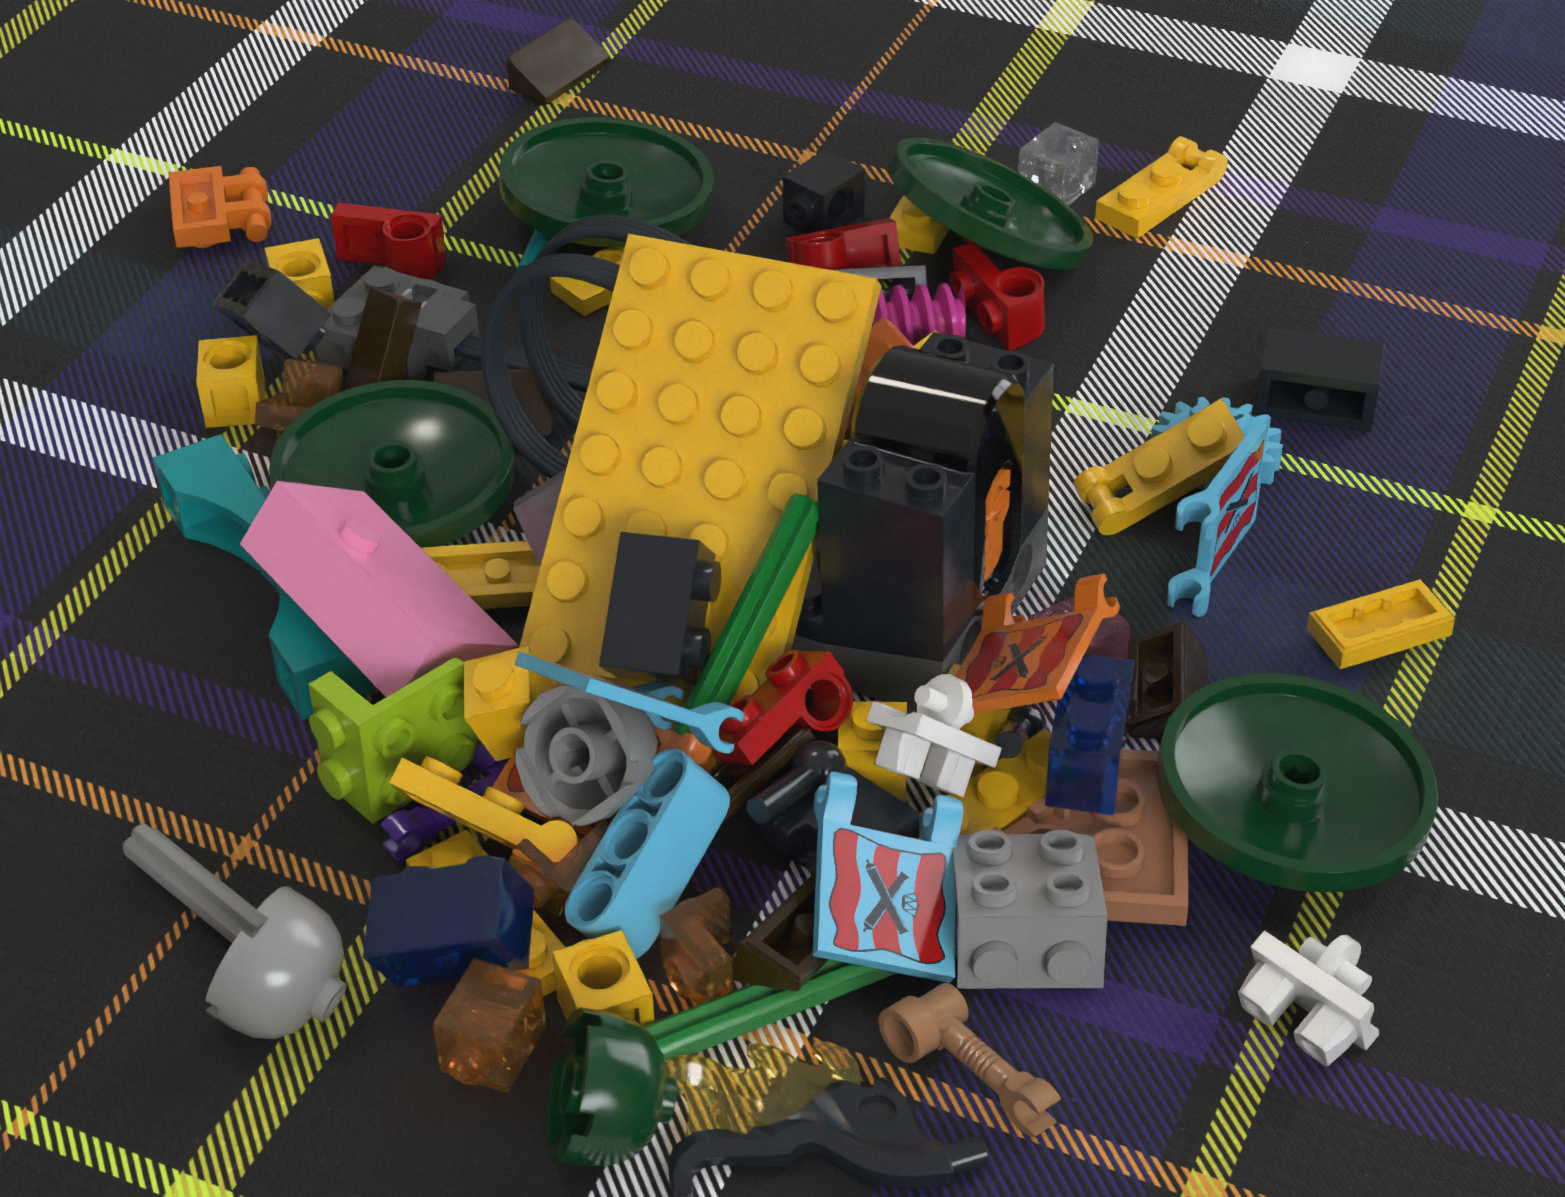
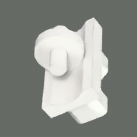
(941, 711)
(1320, 982)

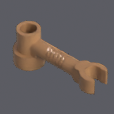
(936, 1022)

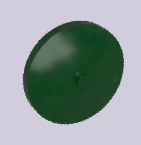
(605, 169)
(989, 204)
(413, 447)
(1296, 782)

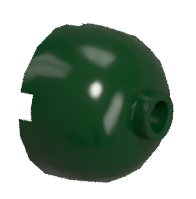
(606, 1091)

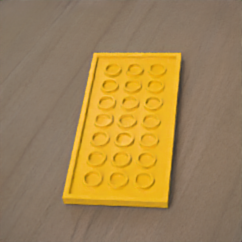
(700, 419)

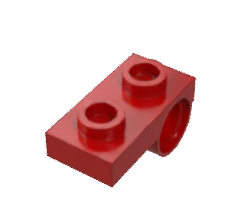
(390, 237)
(848, 247)
(1004, 301)
(782, 703)

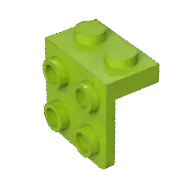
(366, 741)

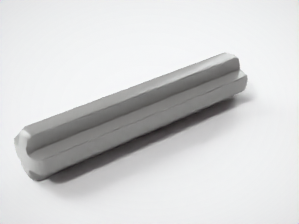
(191, 883)

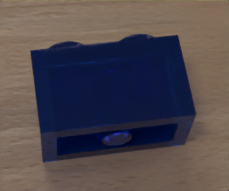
(1090, 736)
(440, 919)

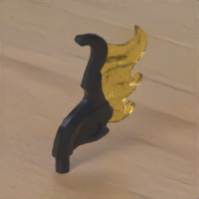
(798, 1108)

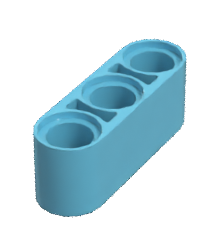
(649, 852)

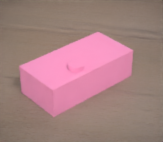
(368, 584)

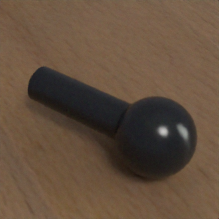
(1020, 726)
(808, 772)

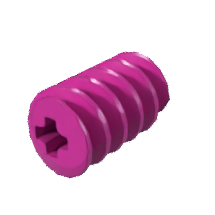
(922, 314)

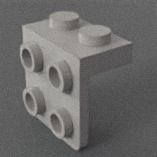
(1029, 911)

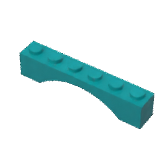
(215, 502)

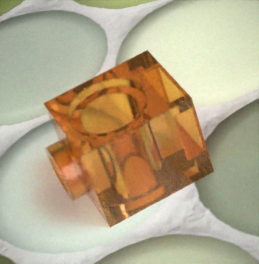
(489, 1025)

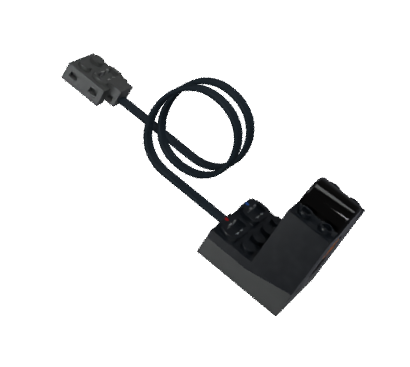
(915, 512)

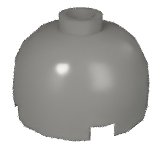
(584, 754)
(280, 971)

